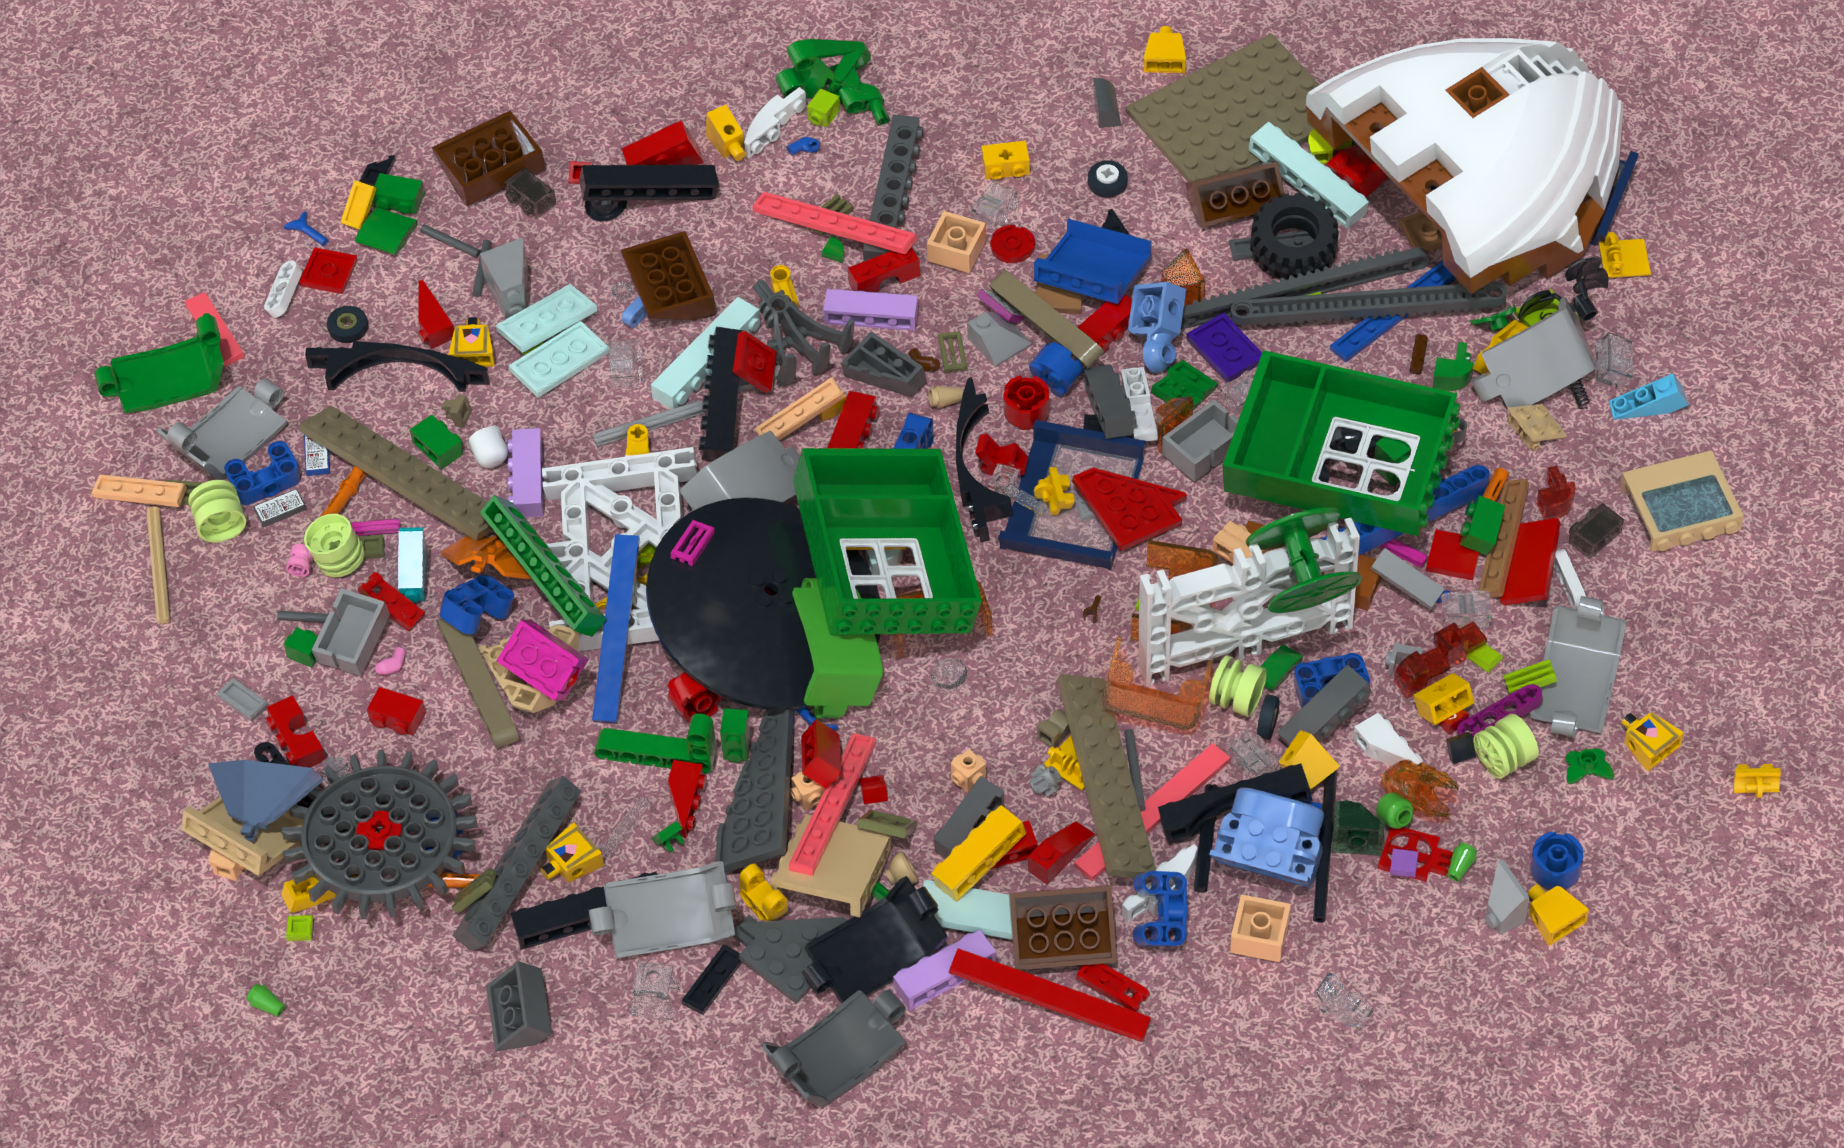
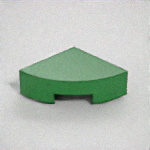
(833, 250)

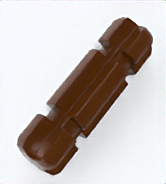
(1418, 354)

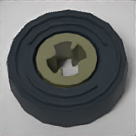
(350, 333)
(1268, 716)

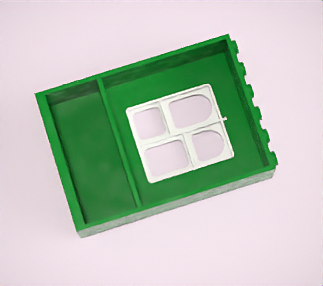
(1289, 432)
(878, 503)

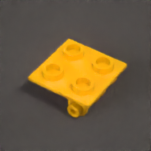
(1624, 257)
(1066, 763)

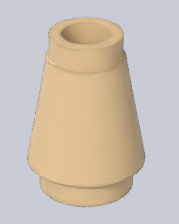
(943, 396)

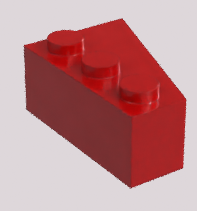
(665, 147)

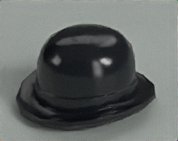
(605, 209)

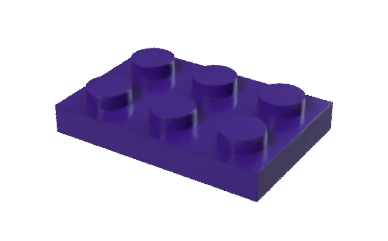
(1225, 347)

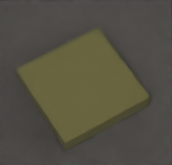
(887, 824)

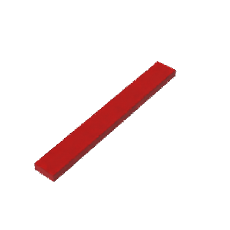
(1049, 995)

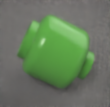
(1395, 810)

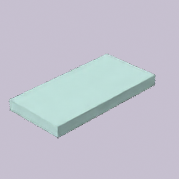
(546, 318)
(559, 359)
(973, 911)

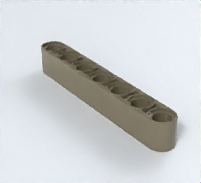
(1046, 318)
(480, 685)

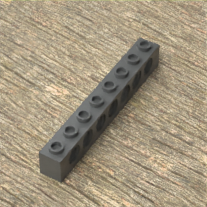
(895, 176)
(517, 862)

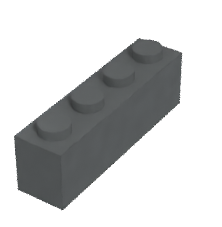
(1109, 401)
(1328, 707)

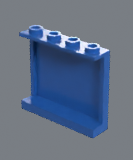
(1094, 262)

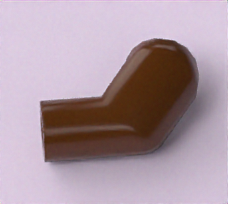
(929, 363)

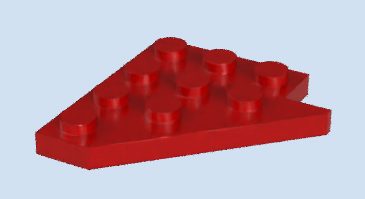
(1128, 506)

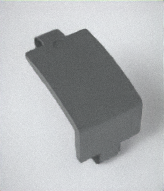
(841, 1047)

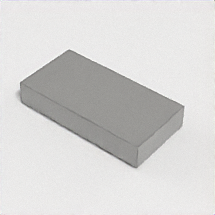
(242, 699)

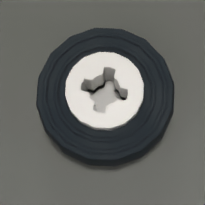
(1107, 178)

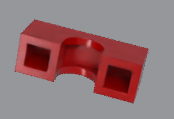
(870, 273)
(285, 719)

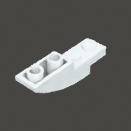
(766, 124)
(1137, 391)
(1138, 904)

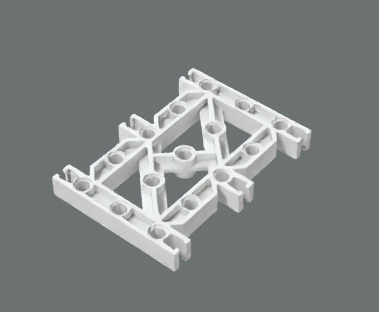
(595, 485)
(1244, 620)

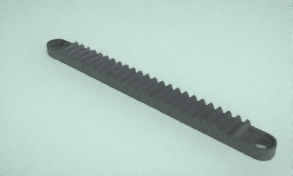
(1320, 281)
(1366, 304)

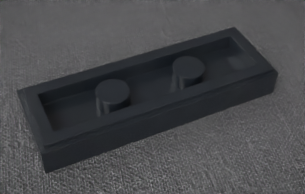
(712, 980)

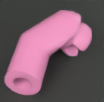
(392, 664)

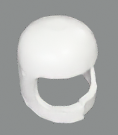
(489, 447)

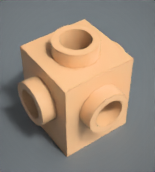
(967, 769)
(806, 791)

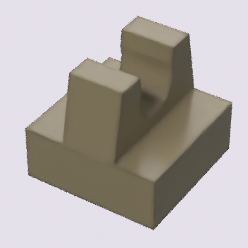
(458, 410)

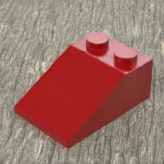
(1357, 170)

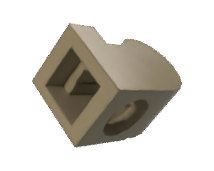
(1055, 727)

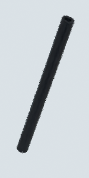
(1326, 832)

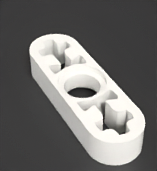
(283, 289)
(1568, 577)

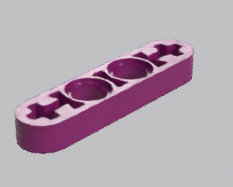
(1497, 709)

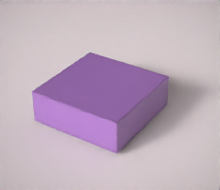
(1404, 863)

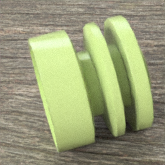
(217, 511)
(334, 545)
(1242, 687)
(1506, 746)

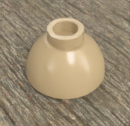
(900, 867)

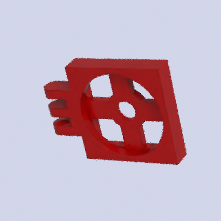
(1436, 862)

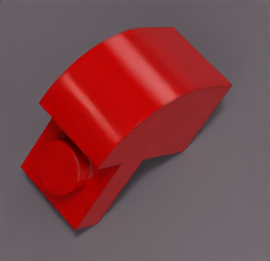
(993, 454)

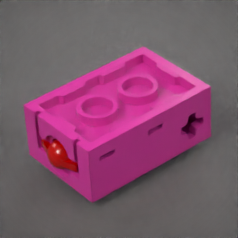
(542, 660)

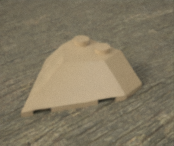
(518, 691)

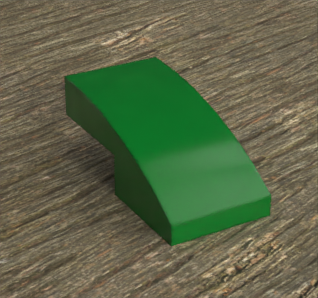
(1279, 665)

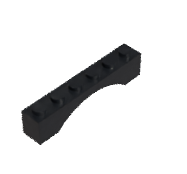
(1187, 816)

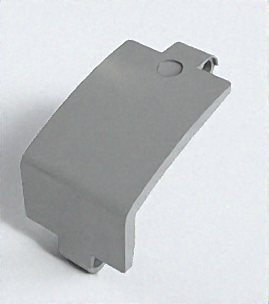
(1537, 360)
(231, 429)
(750, 471)
(1585, 659)
(666, 911)

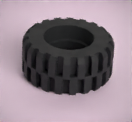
(1299, 213)

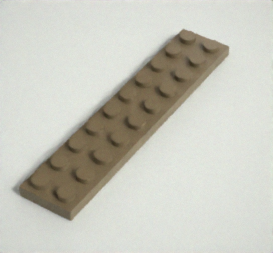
(398, 470)
(1106, 777)

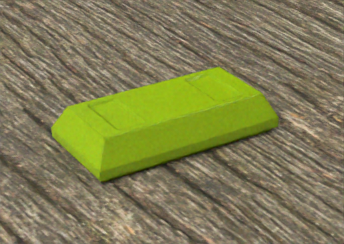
(1485, 657)

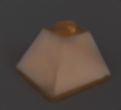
(1185, 273)
(1171, 415)

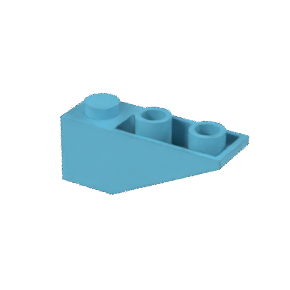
(1651, 399)

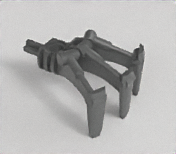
(790, 318)

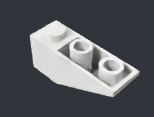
(1381, 742)

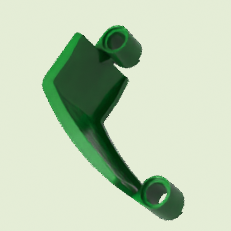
(166, 373)

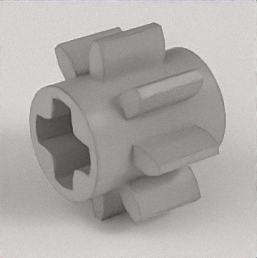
(1045, 780)

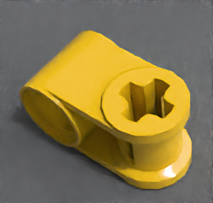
(637, 440)

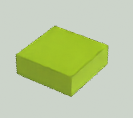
(299, 928)

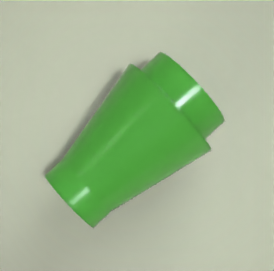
(1461, 861)
(263, 999)

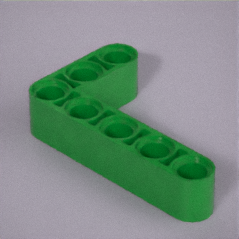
(658, 749)

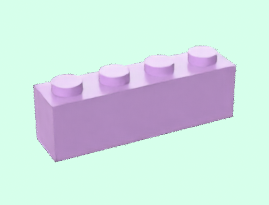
(871, 309)
(526, 471)
(931, 974)

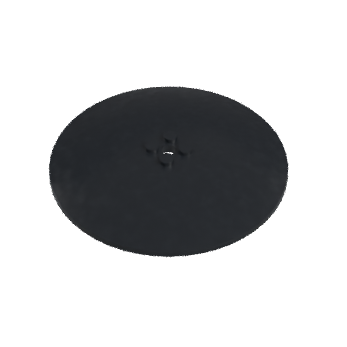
(719, 616)

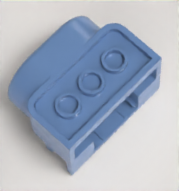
(1271, 837)

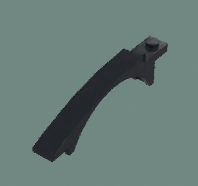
(345, 362)
(981, 501)

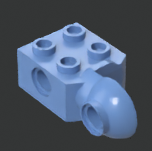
(1158, 317)

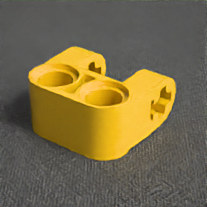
(760, 896)

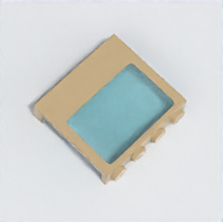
(1683, 500)

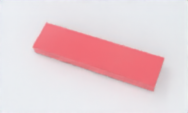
(228, 345)

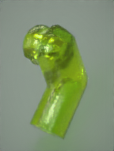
(645, 555)

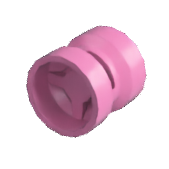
(300, 561)

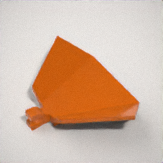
(484, 551)

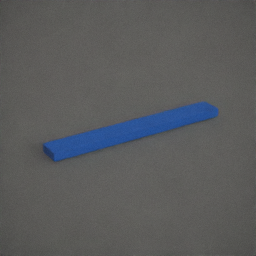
(1371, 329)
(616, 629)

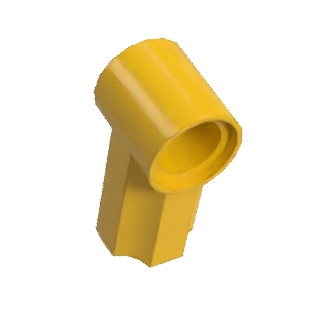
(782, 280)

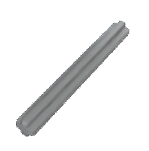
(650, 422)

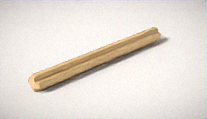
(158, 565)

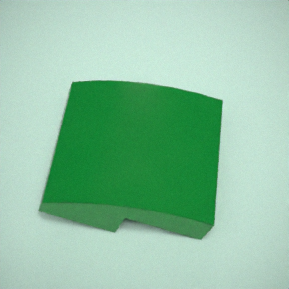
(386, 230)
(1184, 381)

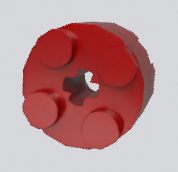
(1026, 401)
(691, 697)

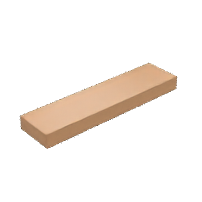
(802, 410)
(139, 490)

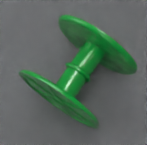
(1295, 534)

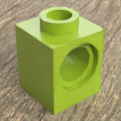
(823, 108)

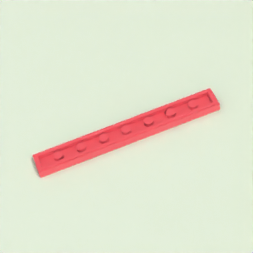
(834, 222)
(1179, 787)
(832, 805)

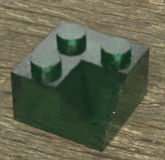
(1356, 830)

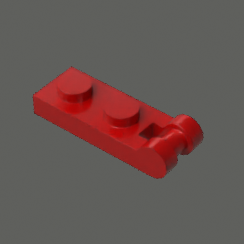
(400, 608)
(1113, 985)

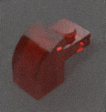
(1558, 498)
(1458, 642)
(1417, 669)

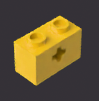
(1005, 160)
(1443, 698)

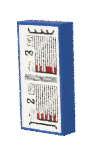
(316, 458)

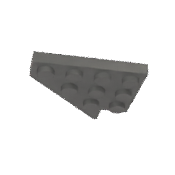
(780, 951)

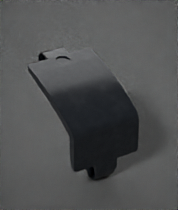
(877, 945)

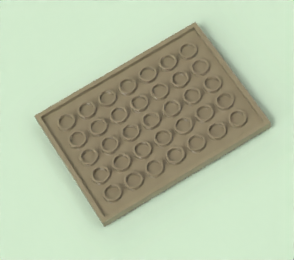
(1211, 114)

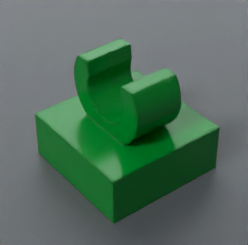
(667, 834)

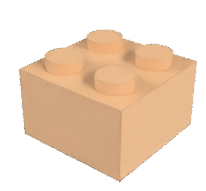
(956, 242)
(1260, 928)

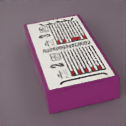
(1000, 306)

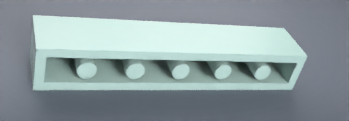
(1308, 174)
(689, 368)

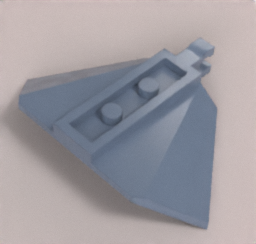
(261, 791)

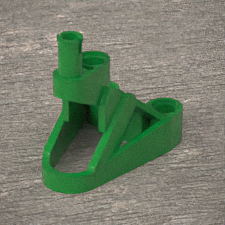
(812, 74)

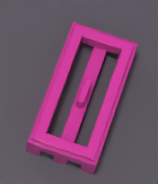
(685, 556)

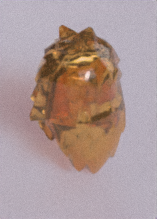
(1417, 785)

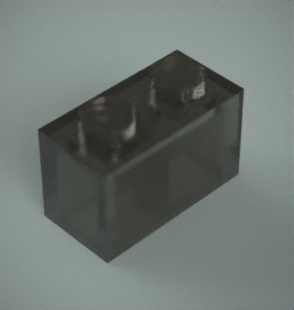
(530, 193)
(1595, 530)

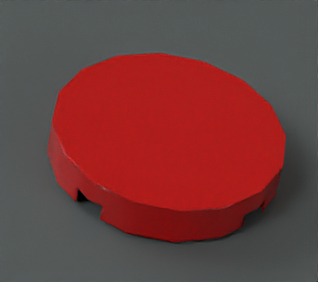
(1007, 248)

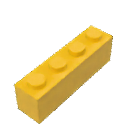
(978, 853)

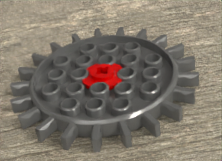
(379, 834)

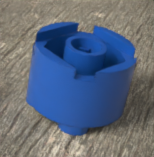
(1056, 368)
(1556, 860)

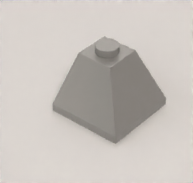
(996, 337)
(1507, 901)

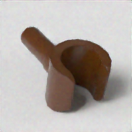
(1092, 610)

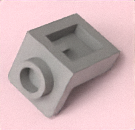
(1398, 654)

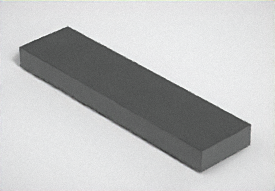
(1241, 249)

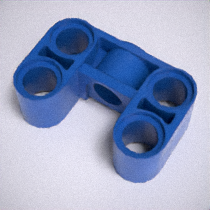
(916, 433)
(268, 481)
(465, 603)
(1322, 672)
(1171, 908)

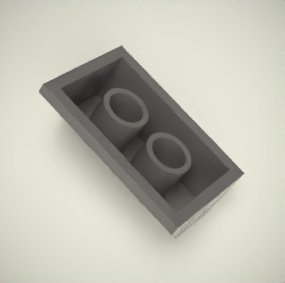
(518, 1007)

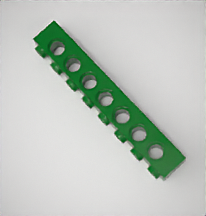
(543, 566)

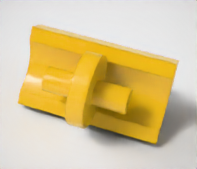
(1052, 490)
(1756, 780)

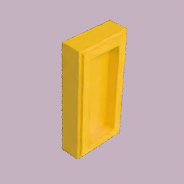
(358, 204)

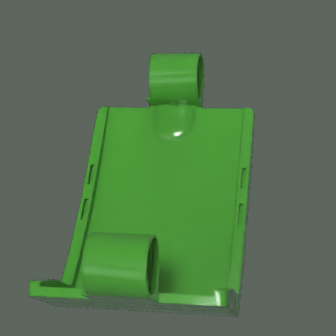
(844, 665)

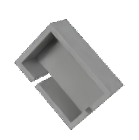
(1200, 440)
(355, 636)

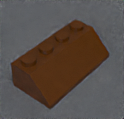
(1234, 193)

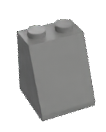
(507, 276)

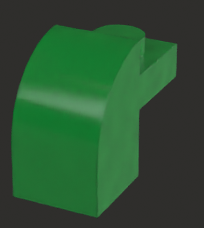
(1454, 374)

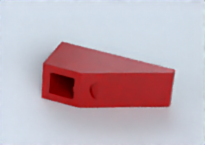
(684, 785)

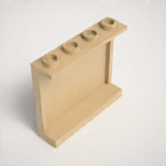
(223, 834)
(845, 870)

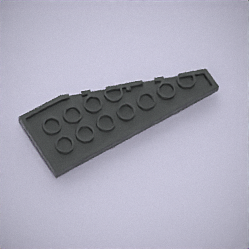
(759, 812)

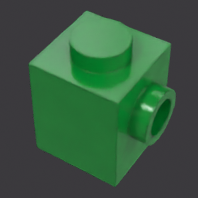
(300, 645)

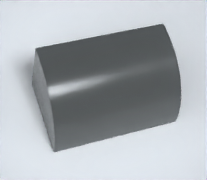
(1106, 103)

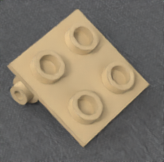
(1534, 424)

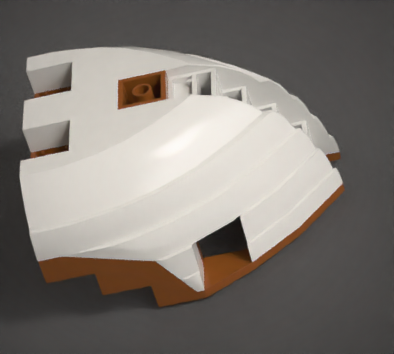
(1504, 135)

